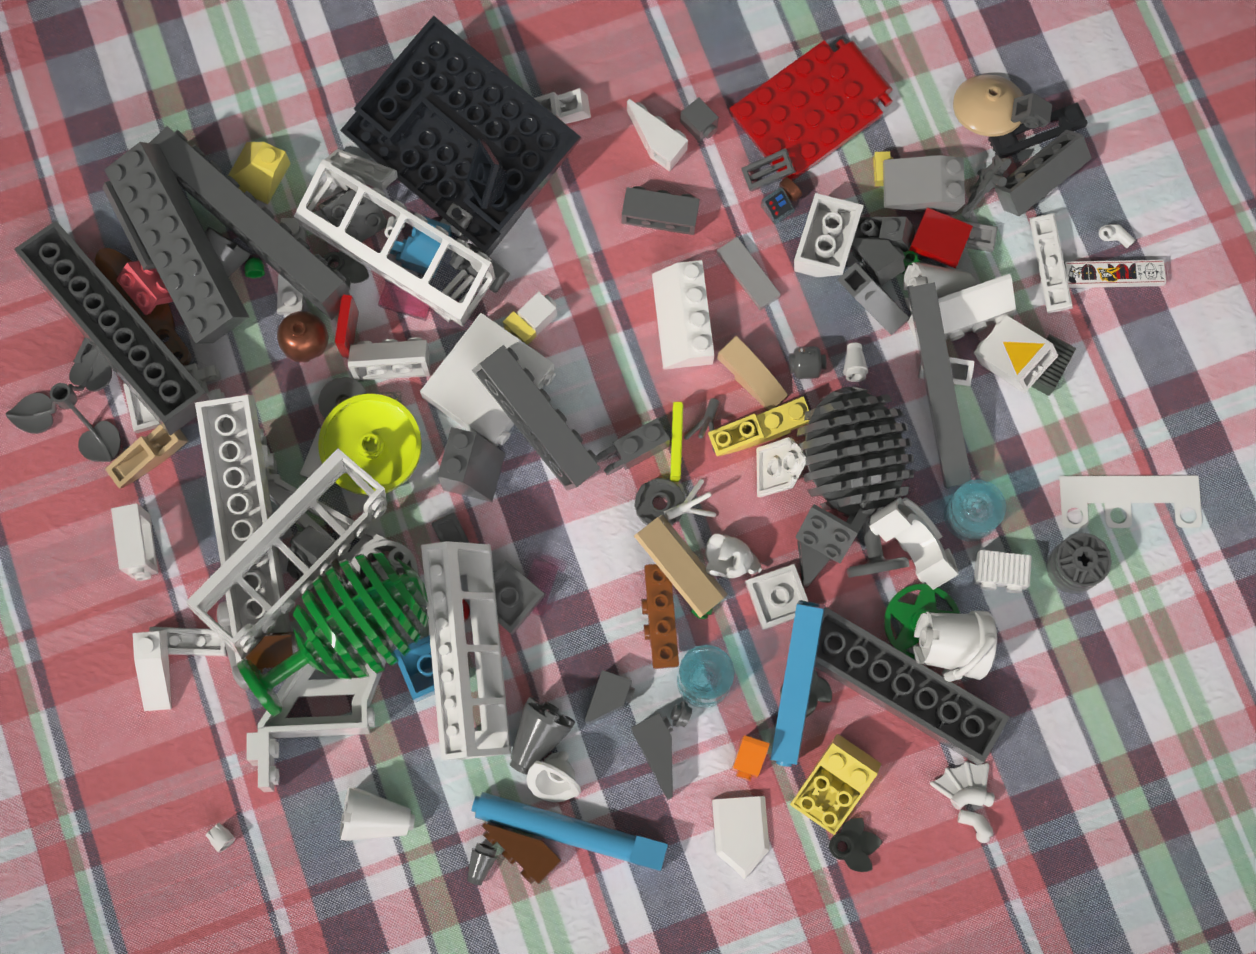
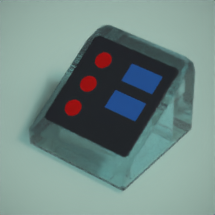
(777, 206)

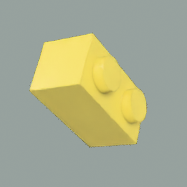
(878, 159)
(519, 328)

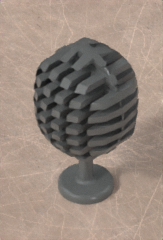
(857, 462)

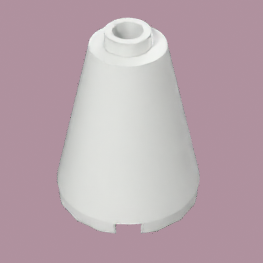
(945, 279)
(373, 817)

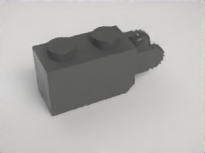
(636, 446)

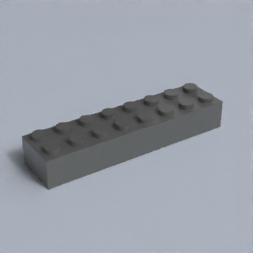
(176, 243)
(908, 688)

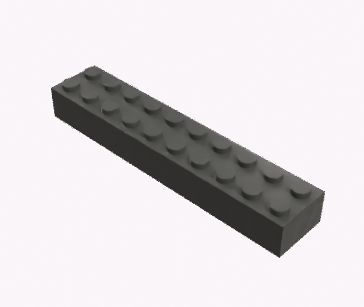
(252, 224)
(112, 327)

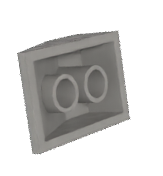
(924, 183)

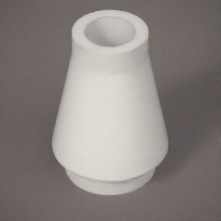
(855, 364)

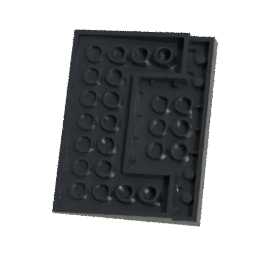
(427, 125)

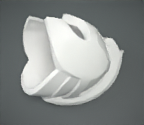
(730, 557)

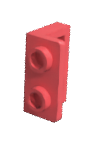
(143, 286)

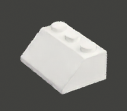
(827, 236)
(389, 359)

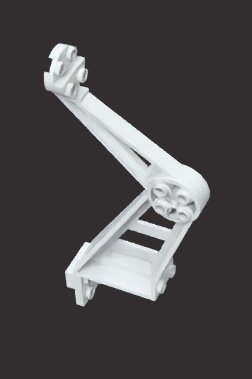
(261, 745)

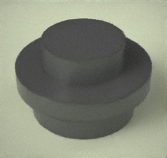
(681, 714)

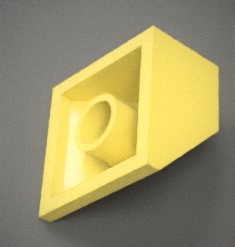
(260, 169)

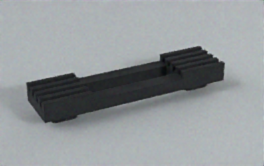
(1069, 118)

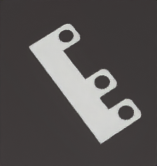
(1124, 490)

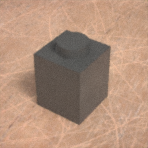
(699, 120)

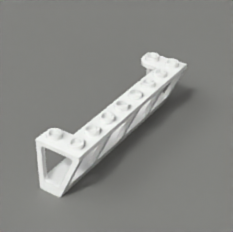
(378, 261)
(269, 535)
(454, 704)

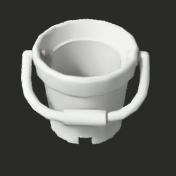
(957, 643)

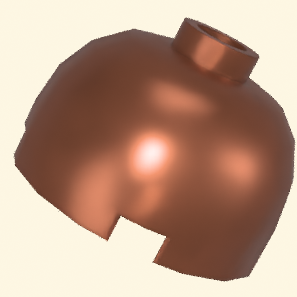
(302, 336)

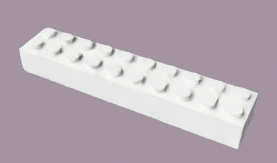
(240, 503)

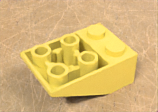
(836, 784)

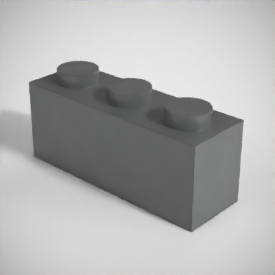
(660, 210)

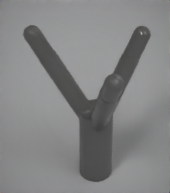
(706, 421)

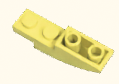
(759, 428)

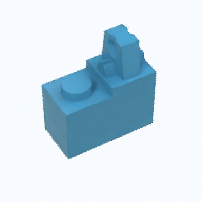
(420, 250)

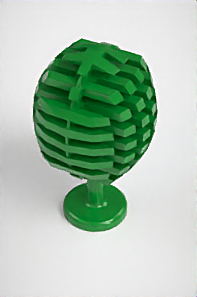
(347, 626)

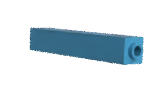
(797, 683)

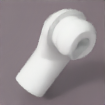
(390, 225)
(1116, 233)
(979, 822)

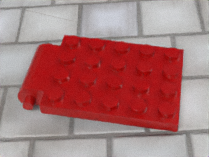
(814, 105)

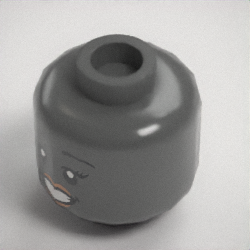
(807, 362)

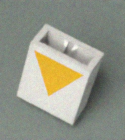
(1015, 353)

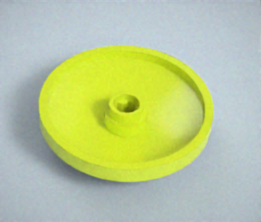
(376, 436)

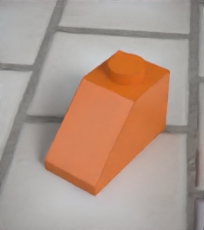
(749, 757)

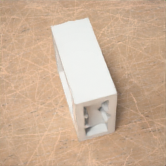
(134, 541)

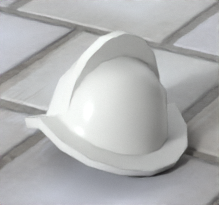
(553, 778)

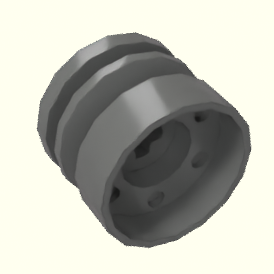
(1068, 572)

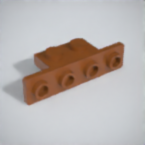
(661, 618)

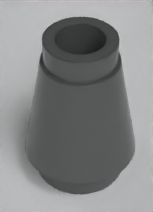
(480, 863)

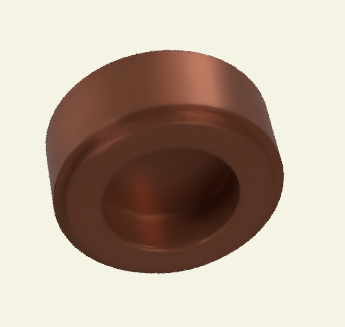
(791, 189)

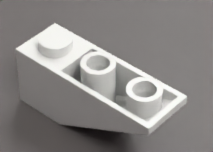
(661, 141)

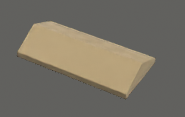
(680, 565)

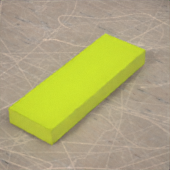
(676, 441)

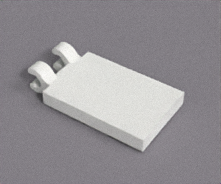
(143, 420)

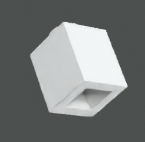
(539, 312)

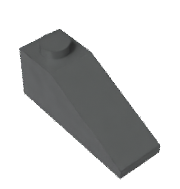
(656, 745)

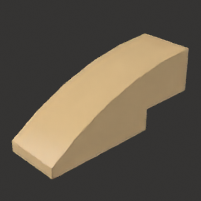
(752, 374)
(145, 455)

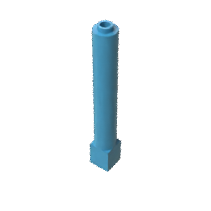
(570, 831)

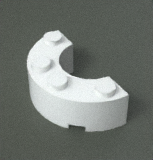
(917, 537)

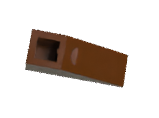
(528, 852)

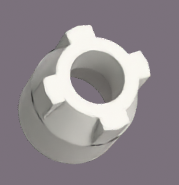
(220, 837)

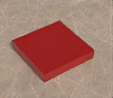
(941, 238)
(346, 325)

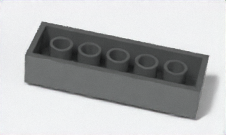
(536, 418)

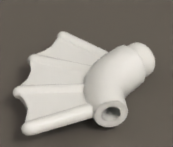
(965, 785)

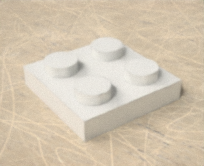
(776, 595)

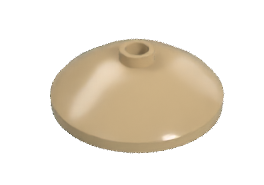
(982, 111)

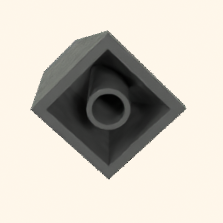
(470, 465)

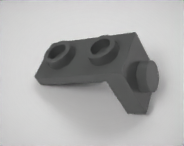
(461, 263)

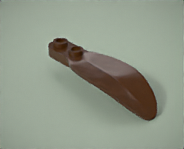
(161, 318)

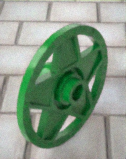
(909, 614)

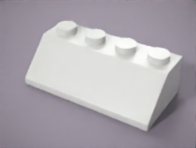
(975, 307)
(683, 315)

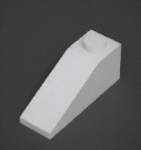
(153, 669)

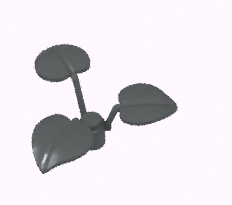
(35, 410)

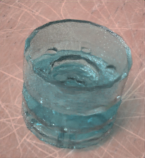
(962, 516)
(713, 664)

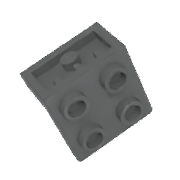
(366, 220)
(829, 533)

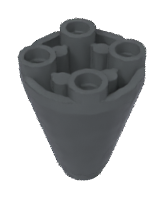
(538, 733)

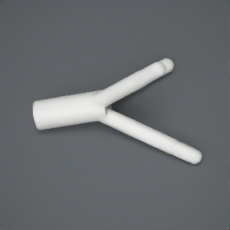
(686, 506)

